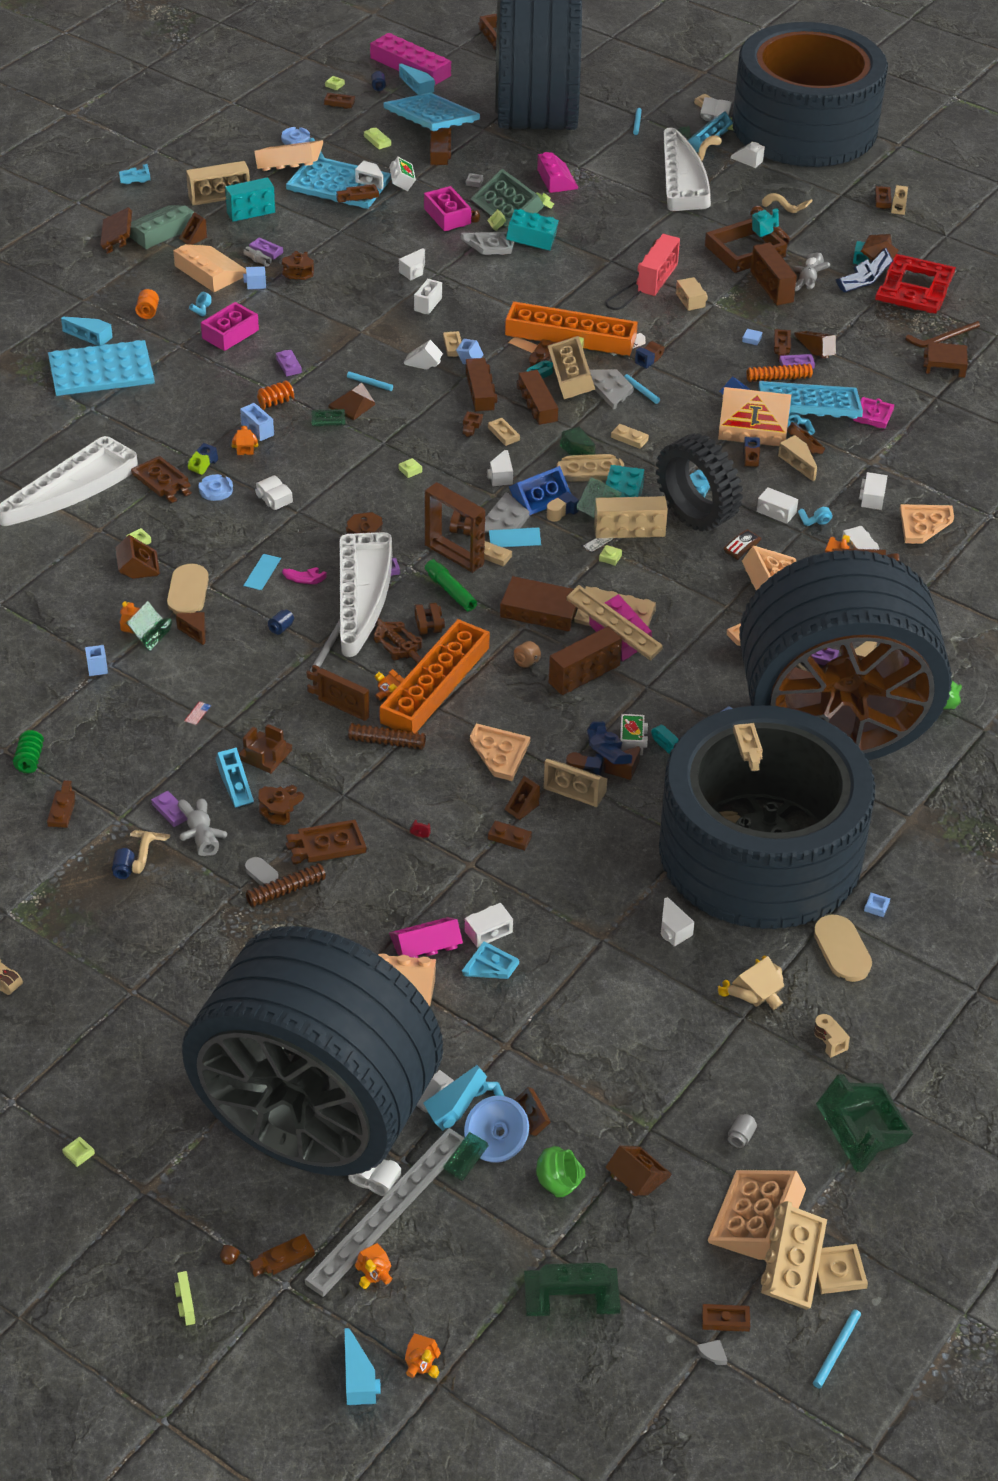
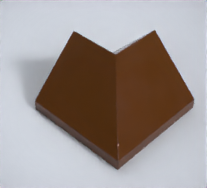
(875, 244)
(354, 401)

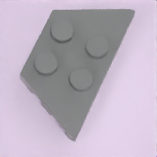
(489, 242)
(611, 386)
(506, 515)

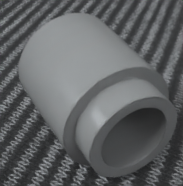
(742, 1130)

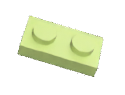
(377, 138)
(186, 1306)

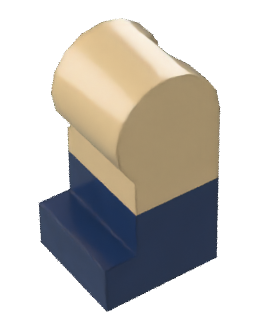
(562, 506)

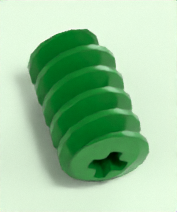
(28, 751)

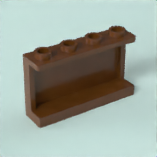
(538, 604)

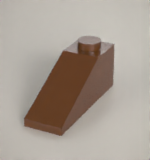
(818, 343)

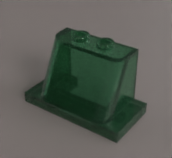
(862, 1119)
(569, 1280)

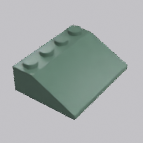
(506, 195)
(160, 225)

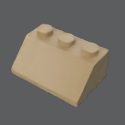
(574, 782)

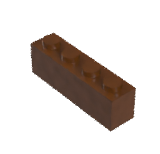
(440, 146)
(481, 384)
(537, 397)

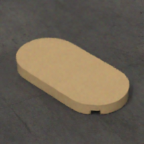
(583, 467)
(188, 589)
(842, 948)

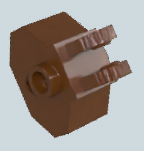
(298, 266)
(371, 523)
(279, 802)

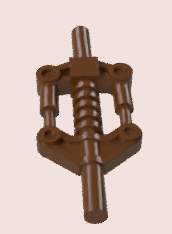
(403, 649)

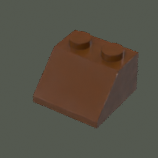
(136, 559)
(637, 1170)

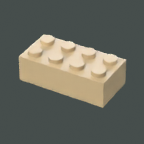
(209, 183)
(571, 367)
(630, 517)

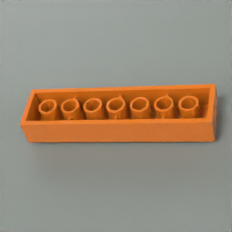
(557, 325)
(434, 677)

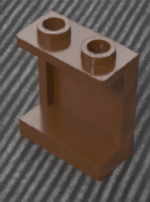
(946, 356)

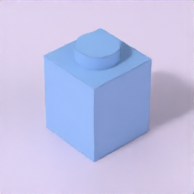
(255, 278)
(469, 349)
(96, 660)

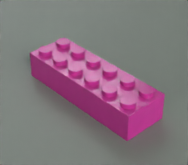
(394, 51)

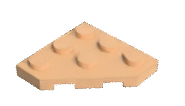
(924, 521)
(499, 749)

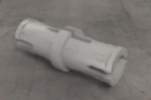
(257, 256)

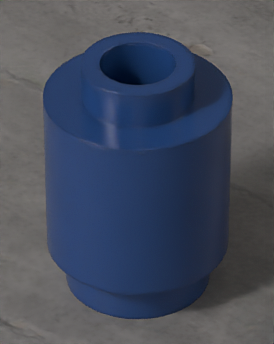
(378, 81)
(280, 621)
(122, 863)

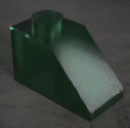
(577, 442)

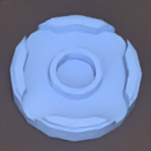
(294, 136)
(215, 487)

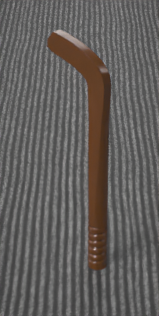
(950, 334)

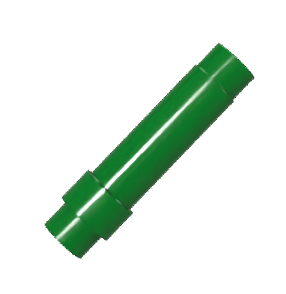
(441, 576)

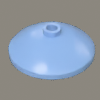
(492, 1116)

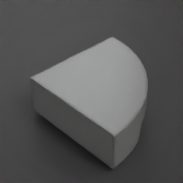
(713, 1352)

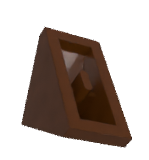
(194, 230)
(192, 625)
(624, 770)
(524, 798)

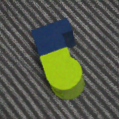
(201, 459)

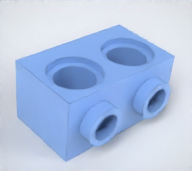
(257, 421)

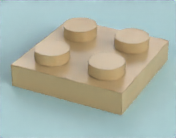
(841, 1269)

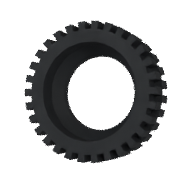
(680, 490)

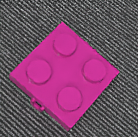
(875, 413)

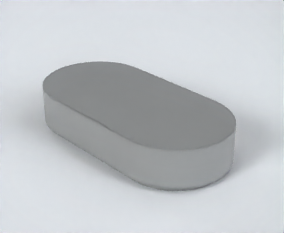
(260, 871)

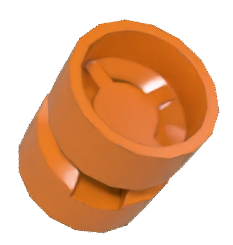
(147, 304)

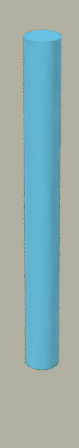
(836, 1349)

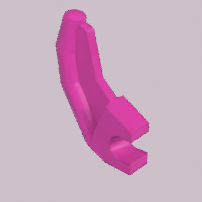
(311, 576)

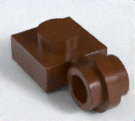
(470, 422)

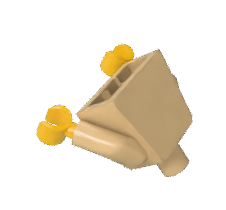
(757, 984)

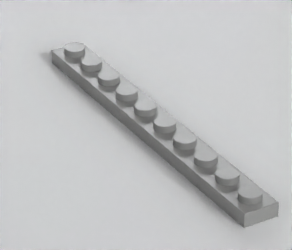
(383, 1213)

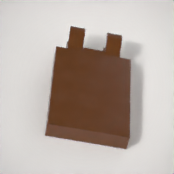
(116, 229)
(162, 478)
(339, 692)
(326, 842)

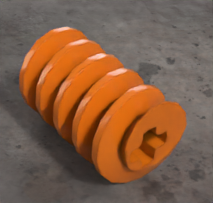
(275, 393)

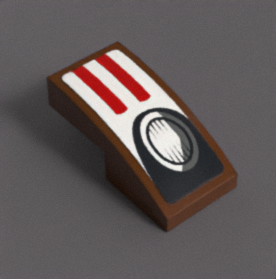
(741, 544)

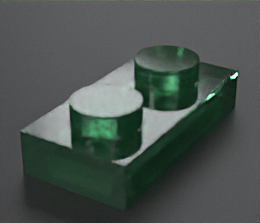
(328, 417)
(465, 1156)

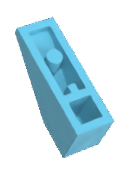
(417, 80)
(88, 329)
(234, 777)
(453, 1100)
(360, 1374)

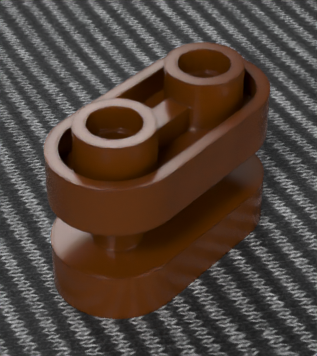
(456, 523)
(434, 612)

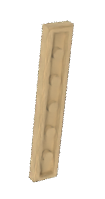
(608, 617)

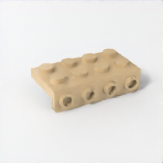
(643, 608)
(793, 1255)

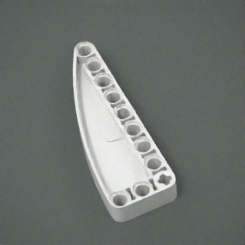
(685, 175)
(72, 481)
(363, 585)

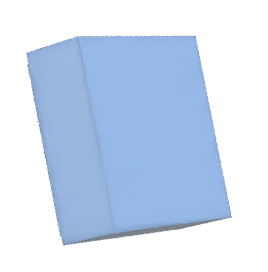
(752, 337)
(877, 904)

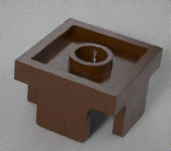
(265, 749)

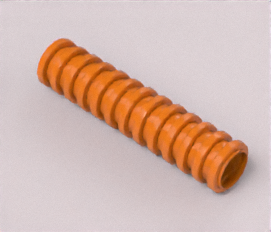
(779, 372)

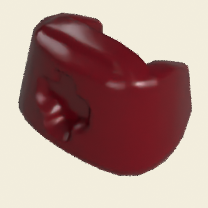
(420, 829)

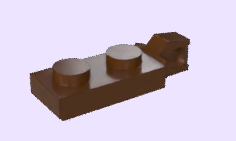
(357, 193)
(782, 342)
(541, 352)
(813, 445)
(62, 806)
(283, 1256)

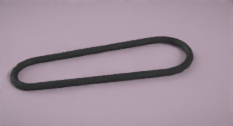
(620, 292)

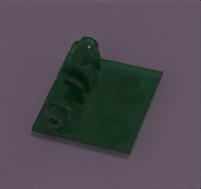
(594, 490)
(149, 625)

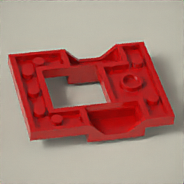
(911, 295)

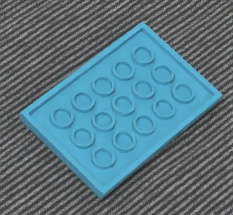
(431, 111)
(327, 177)
(100, 367)
(818, 398)

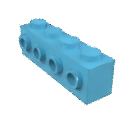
(716, 126)

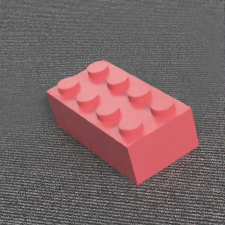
(658, 264)

